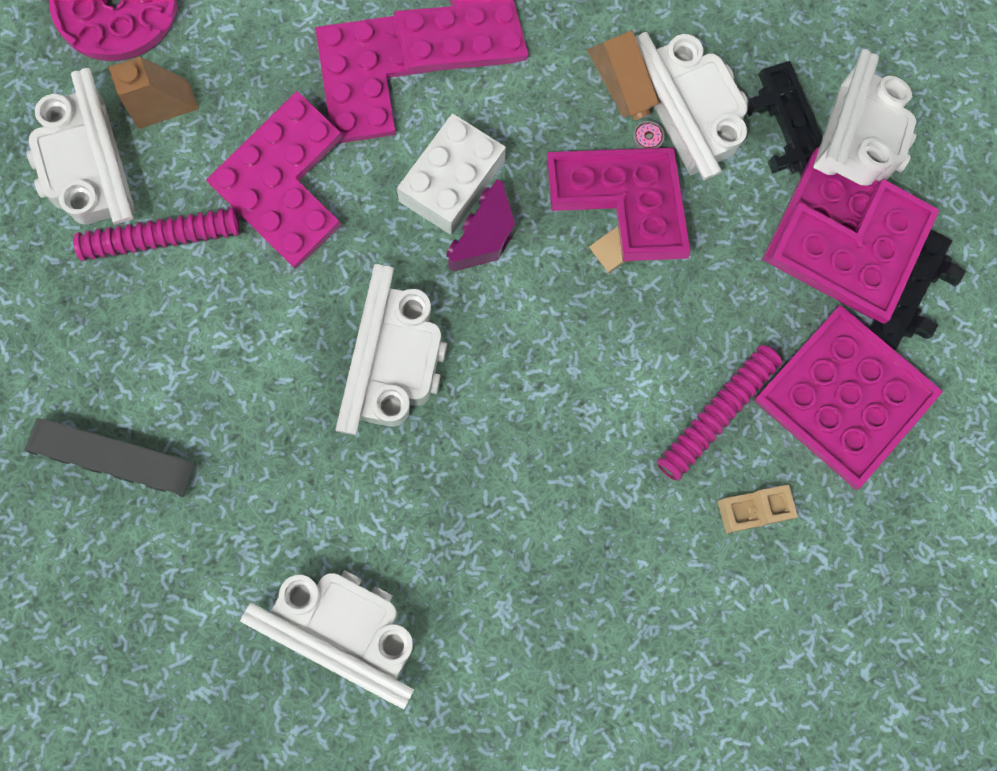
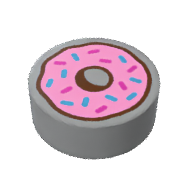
(648, 135)

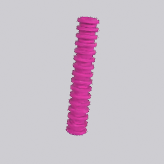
(156, 234)
(720, 412)

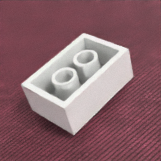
(451, 174)

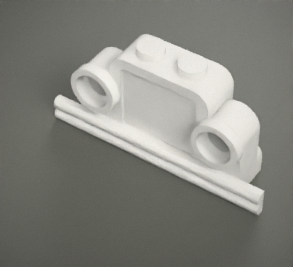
(696, 102)
(868, 126)
(79, 155)
(391, 357)
(341, 630)

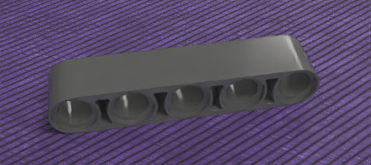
(109, 456)

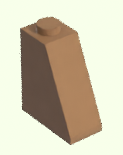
(625, 75)
(151, 92)

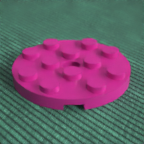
(110, 32)

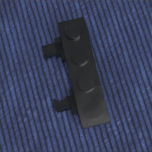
(786, 101)
(929, 267)

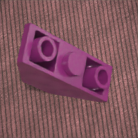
(485, 232)

